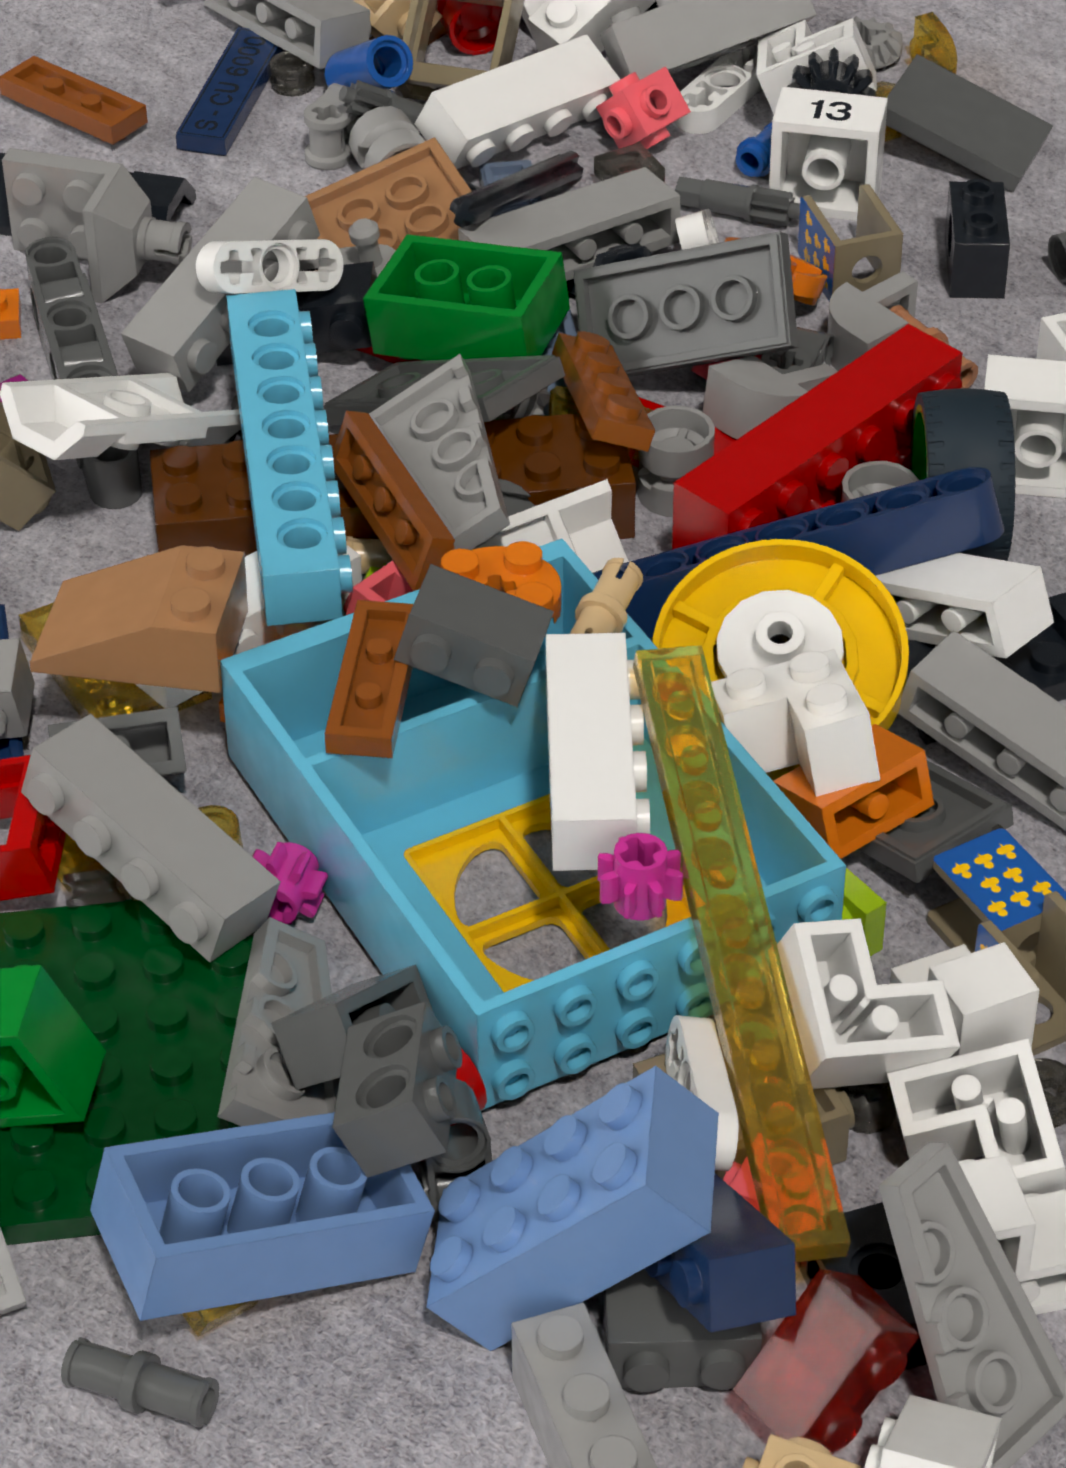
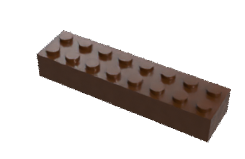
(206, 496)

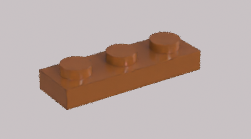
(73, 100)
(370, 683)

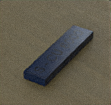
(228, 95)

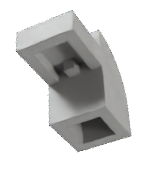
(864, 318)
(750, 391)

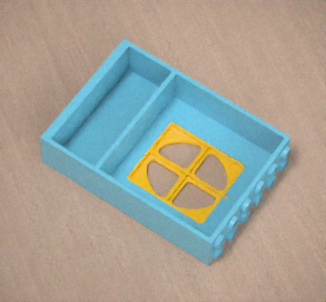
(473, 781)

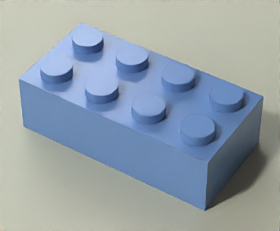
(575, 1208)
(252, 1216)

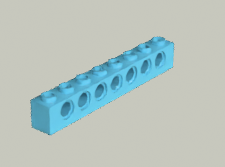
(288, 459)

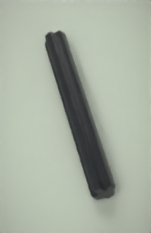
(515, 189)

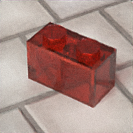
(827, 1361)

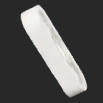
(721, 87)
(696, 229)
(252, 255)
(698, 1064)

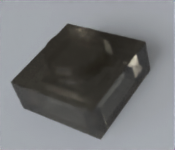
(626, 160)

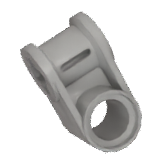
(328, 131)

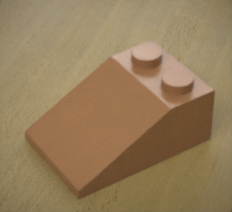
(149, 620)

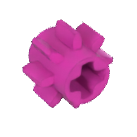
(640, 876)
(299, 877)

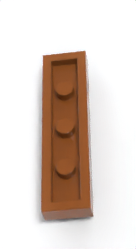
(603, 391)
(389, 498)

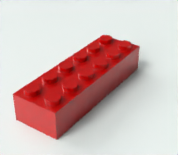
(806, 448)

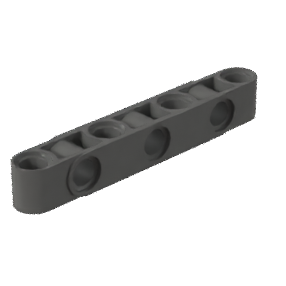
(78, 349)

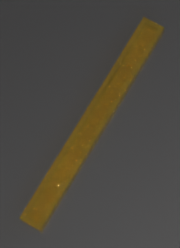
(740, 955)

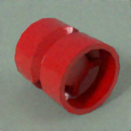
(470, 25)

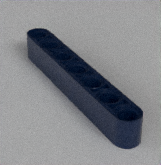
(876, 530)

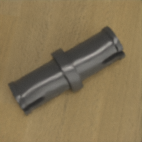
(140, 1382)

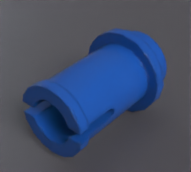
(754, 154)

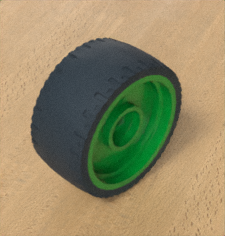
(963, 431)

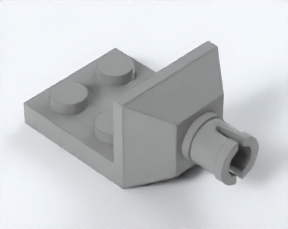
(93, 208)

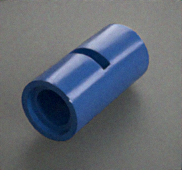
(379, 62)

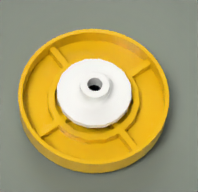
(787, 599)

